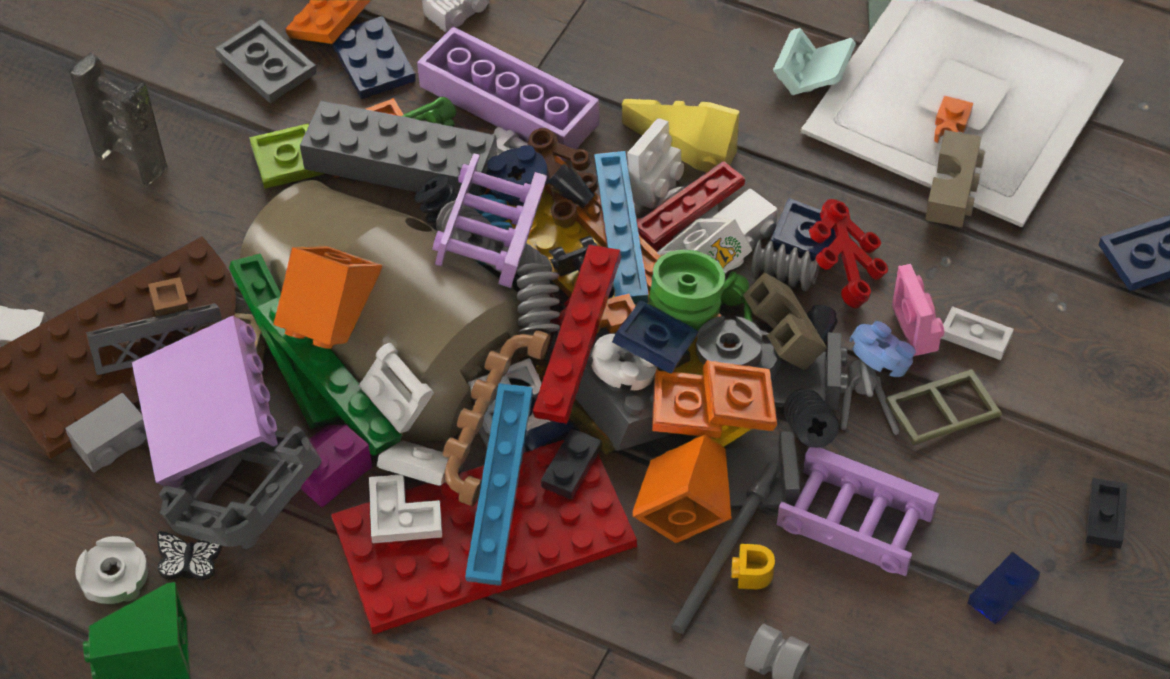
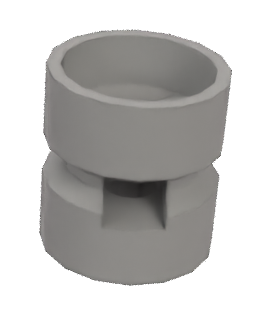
(777, 655)

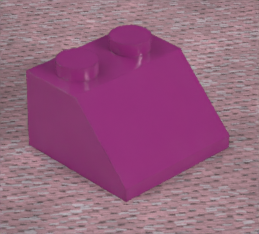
(343, 461)

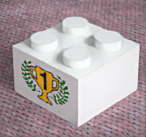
(715, 237)

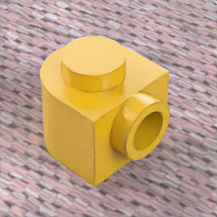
(753, 566)

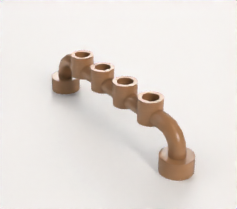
(472, 420)

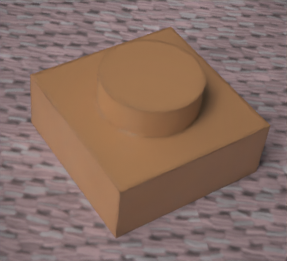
(168, 296)

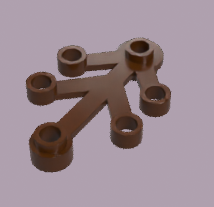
(551, 147)

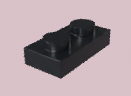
(571, 464)
(1106, 513)

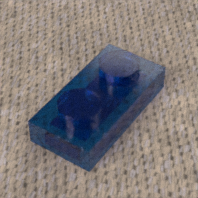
(1004, 587)

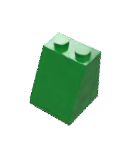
(141, 639)

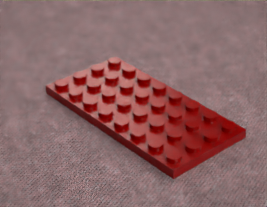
(427, 576)

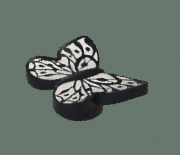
(186, 559)

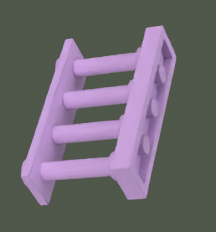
(513, 238)
(867, 482)

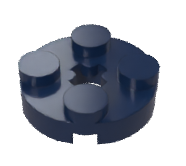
(515, 161)

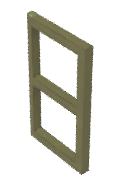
(932, 388)

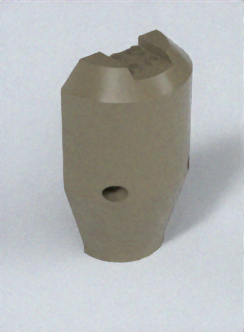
(433, 314)

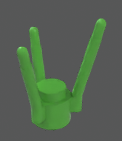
(439, 111)
(733, 291)

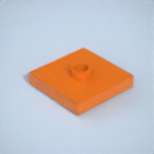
(739, 396)
(681, 405)

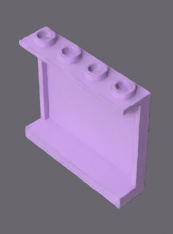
(203, 400)

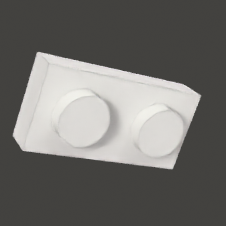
(977, 333)

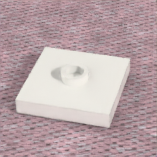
(415, 462)

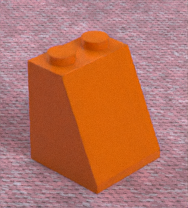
(324, 294)
(685, 490)

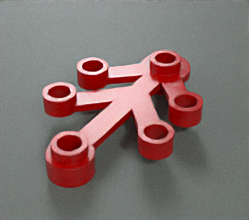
(836, 216)

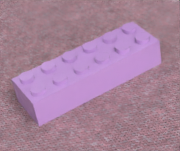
(506, 90)

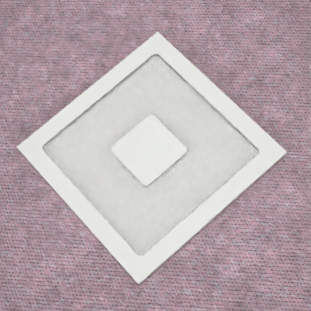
(1025, 85)

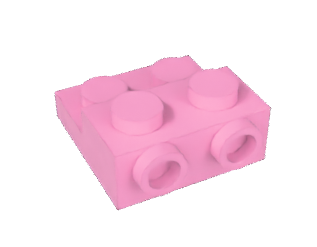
(916, 312)

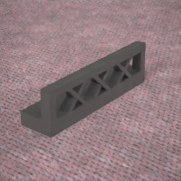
(147, 328)

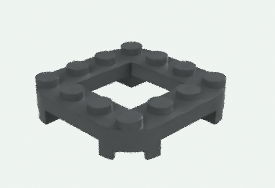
(240, 524)

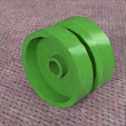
(687, 286)

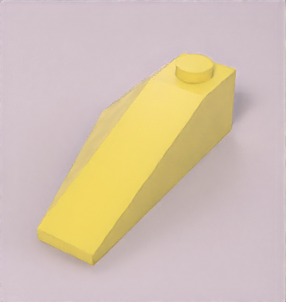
(702, 132)

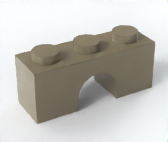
(950, 197)
(792, 331)

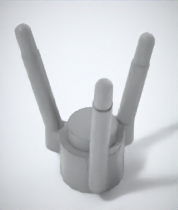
(864, 381)

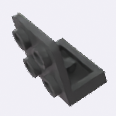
(821, 376)

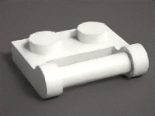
(390, 394)

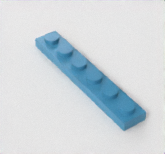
(621, 224)
(499, 484)

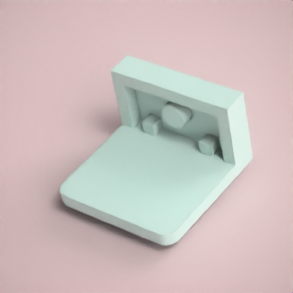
(806, 68)

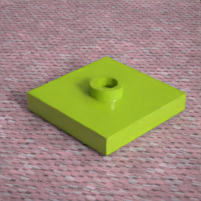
(280, 156)

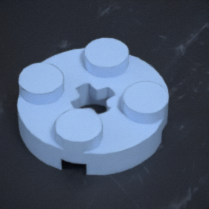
(882, 349)

